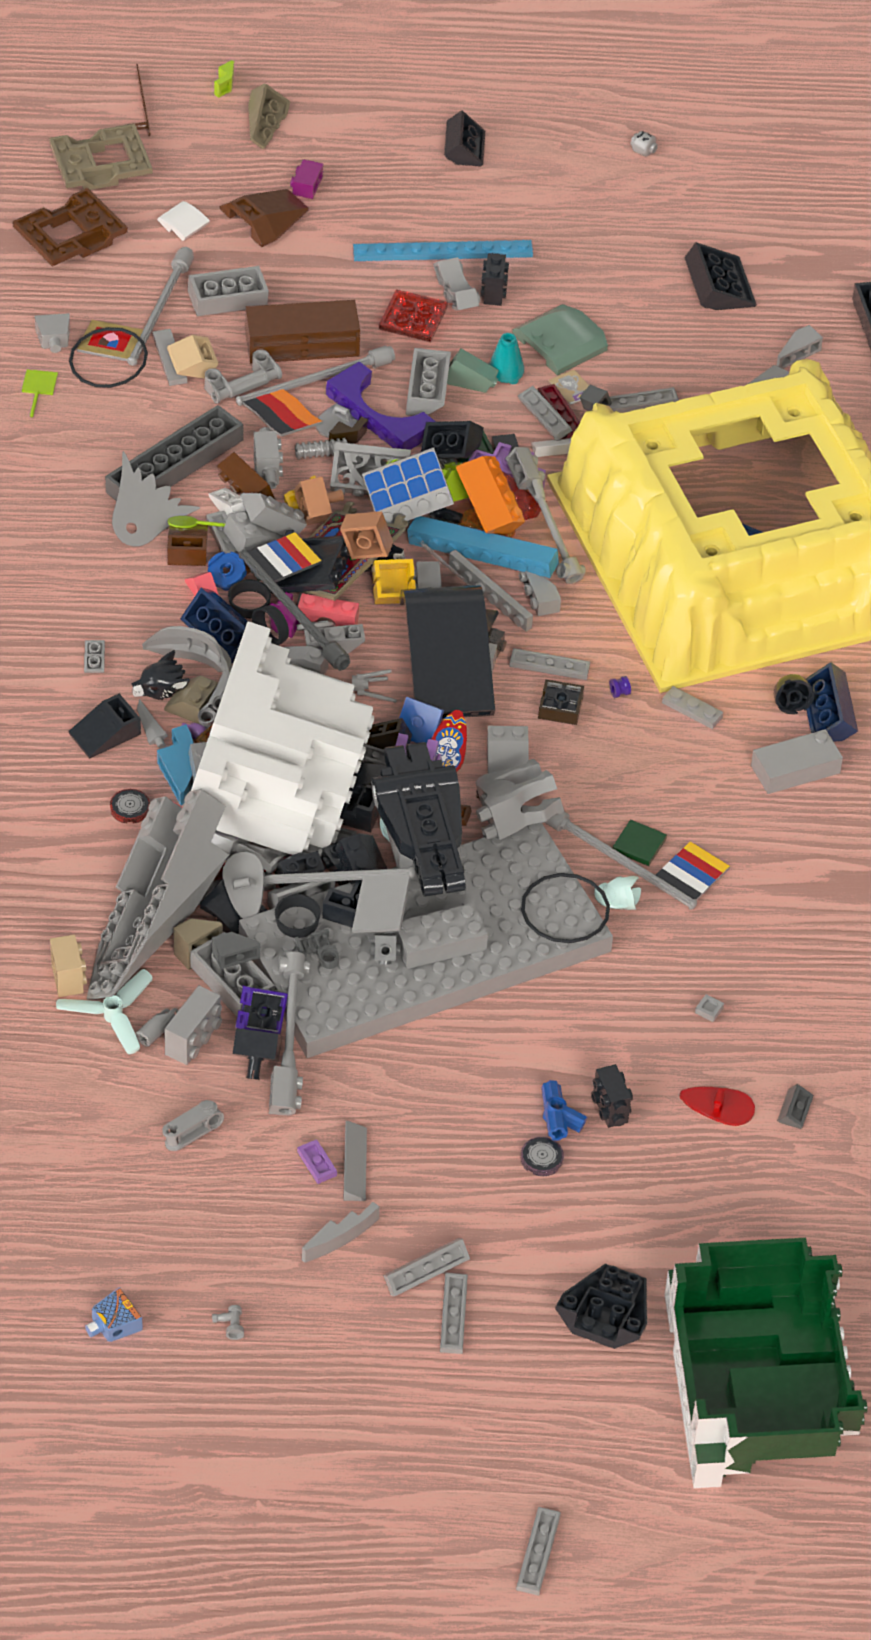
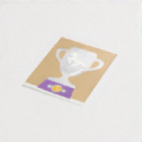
(570, 385)

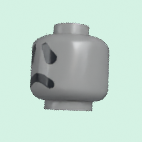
(644, 143)

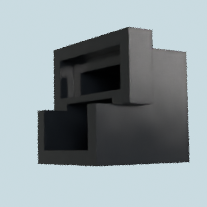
(361, 809)

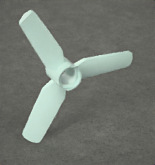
(113, 1009)

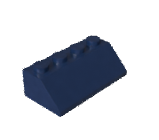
(217, 618)
(831, 704)

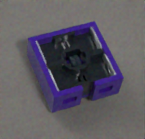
(261, 1010)

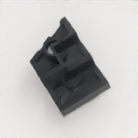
(220, 906)

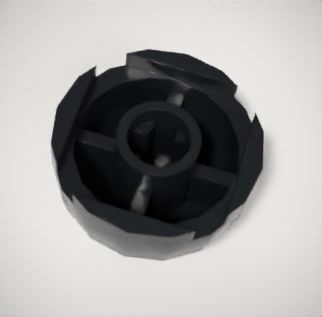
(793, 694)

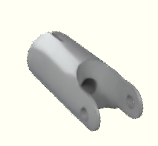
(155, 1027)

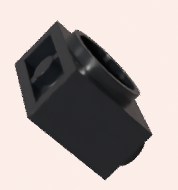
(300, 863)

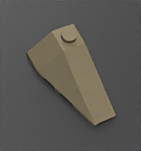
(266, 113)

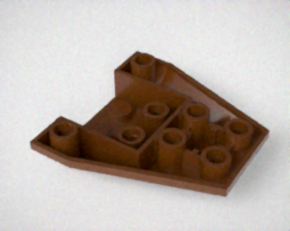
(267, 213)

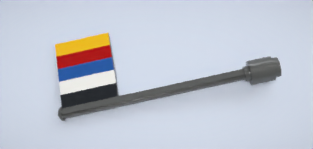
(281, 560)

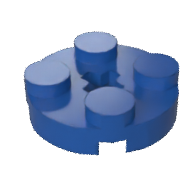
(226, 560)

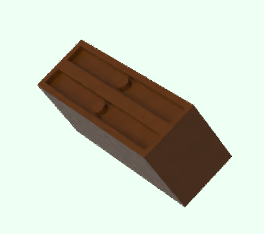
(303, 330)

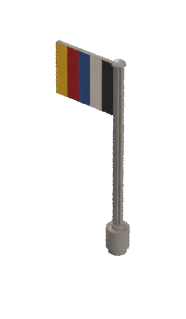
(683, 877)

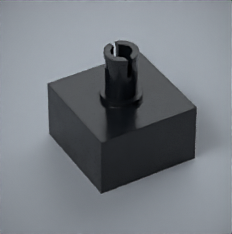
(256, 1047)

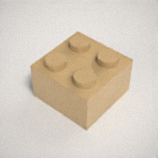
(68, 965)

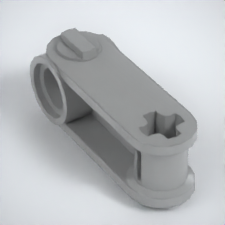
(192, 1125)

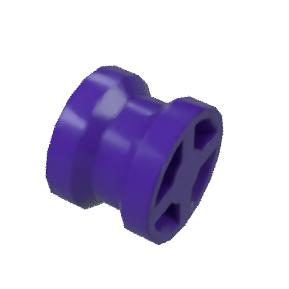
(620, 686)

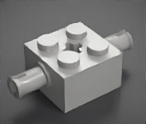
(268, 456)

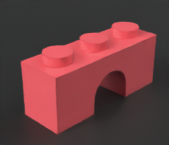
(339, 611)

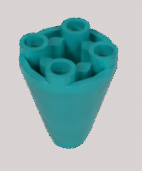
(508, 359)

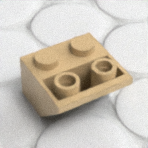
(192, 356)

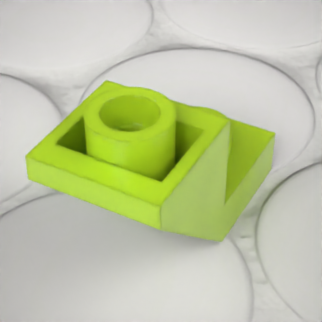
(225, 82)

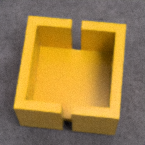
(391, 578)

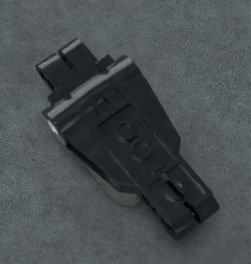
(422, 816)

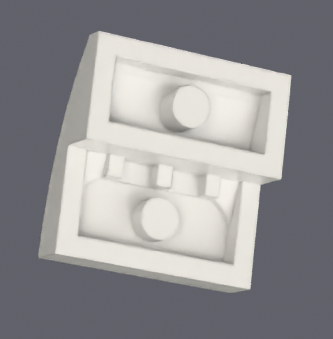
(183, 220)

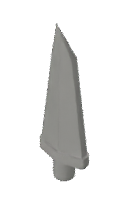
(152, 729)

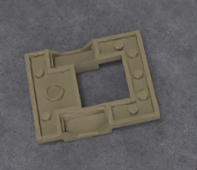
(78, 164)

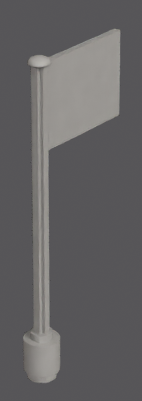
(380, 897)

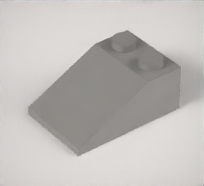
(246, 534)
(507, 747)

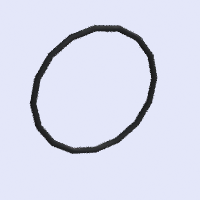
(114, 384)
(559, 939)

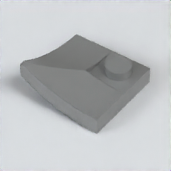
(269, 857)

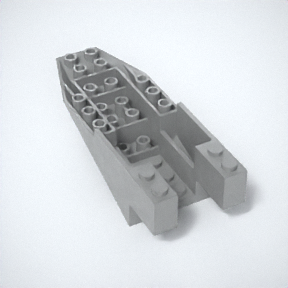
(158, 886)

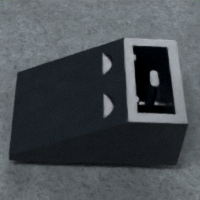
(106, 726)

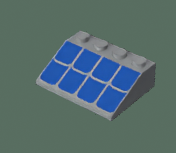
(408, 486)

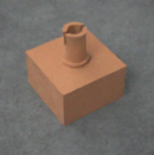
(315, 501)
(366, 535)

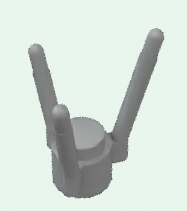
(361, 682)

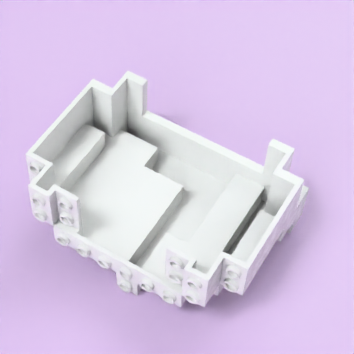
(282, 749)

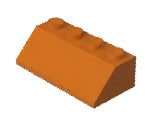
(490, 495)

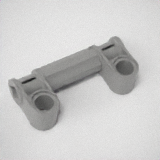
(263, 369)

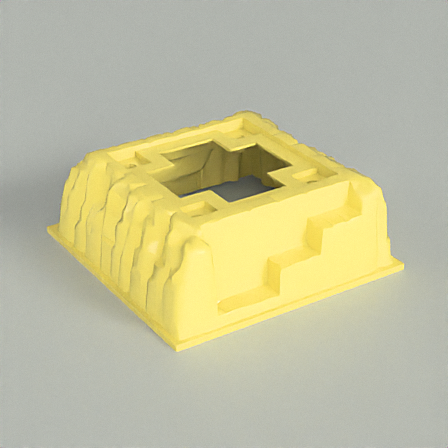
(700, 589)

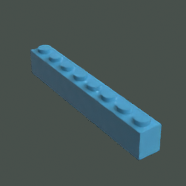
(484, 546)

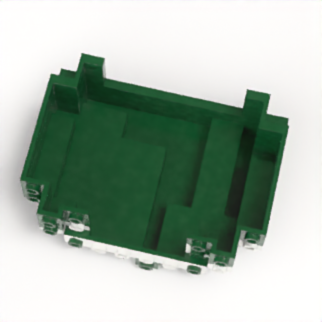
(759, 1356)

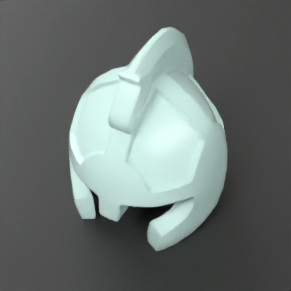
(620, 893)

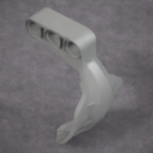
(196, 646)

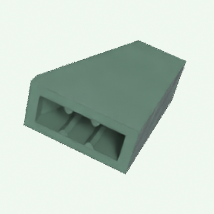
(471, 372)

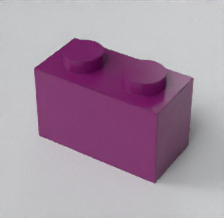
(307, 179)

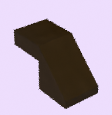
(351, 434)

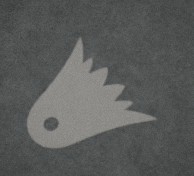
(144, 506)
(442, 561)

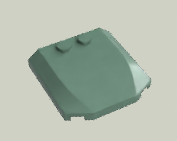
(563, 337)

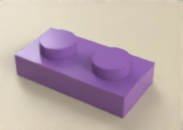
(317, 1161)

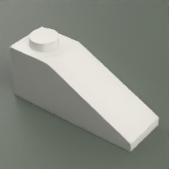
(227, 501)

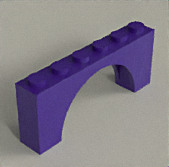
(396, 431)

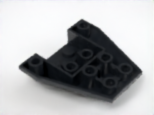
(606, 1307)

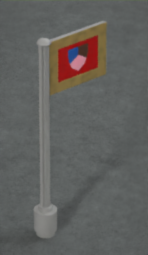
(123, 345)

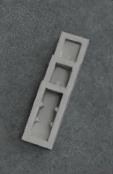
(335, 1236)

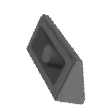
(795, 1107)

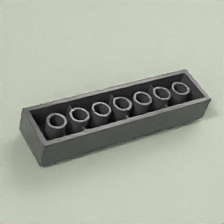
(184, 450)

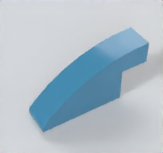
(175, 763)

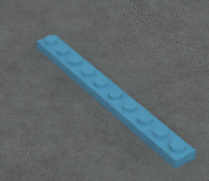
(441, 250)

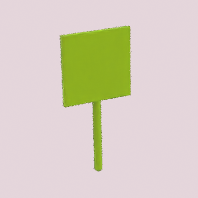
(39, 383)

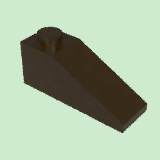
(386, 733)

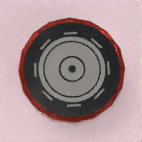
(129, 806)

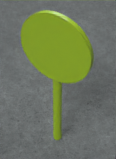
(188, 522)

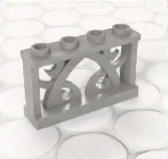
(351, 452)

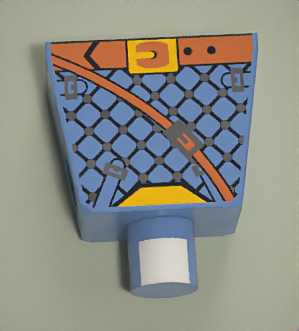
(114, 1317)

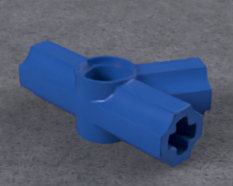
(558, 1114)

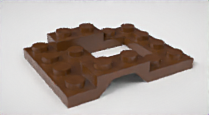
(87, 212)

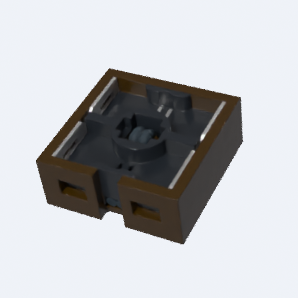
(561, 702)

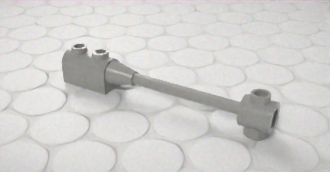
(527, 476)
(285, 1077)

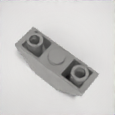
(346, 636)

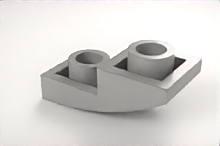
(94, 656)

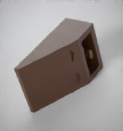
(187, 546)

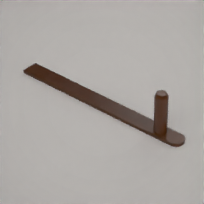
(142, 125)

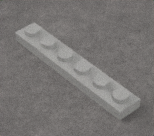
(491, 591)

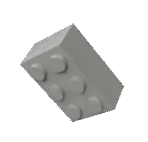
(193, 1025)

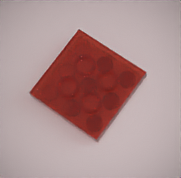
(413, 315)

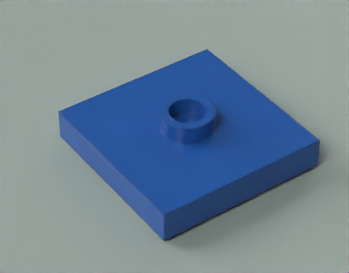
(421, 719)

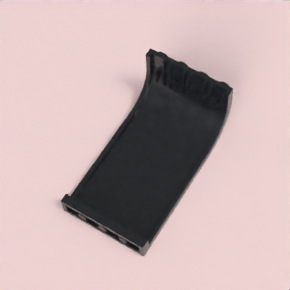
(450, 648)

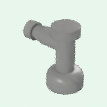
(235, 1330)

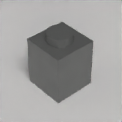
(594, 395)

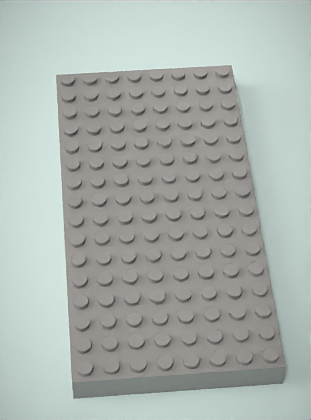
(372, 997)

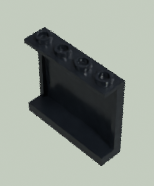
(325, 576)

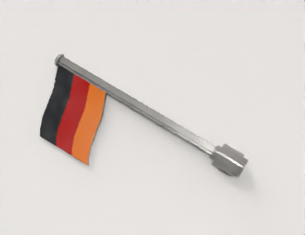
(285, 412)

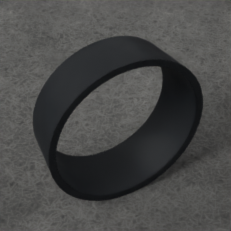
(248, 586)
(258, 617)
(297, 901)

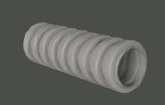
(316, 449)

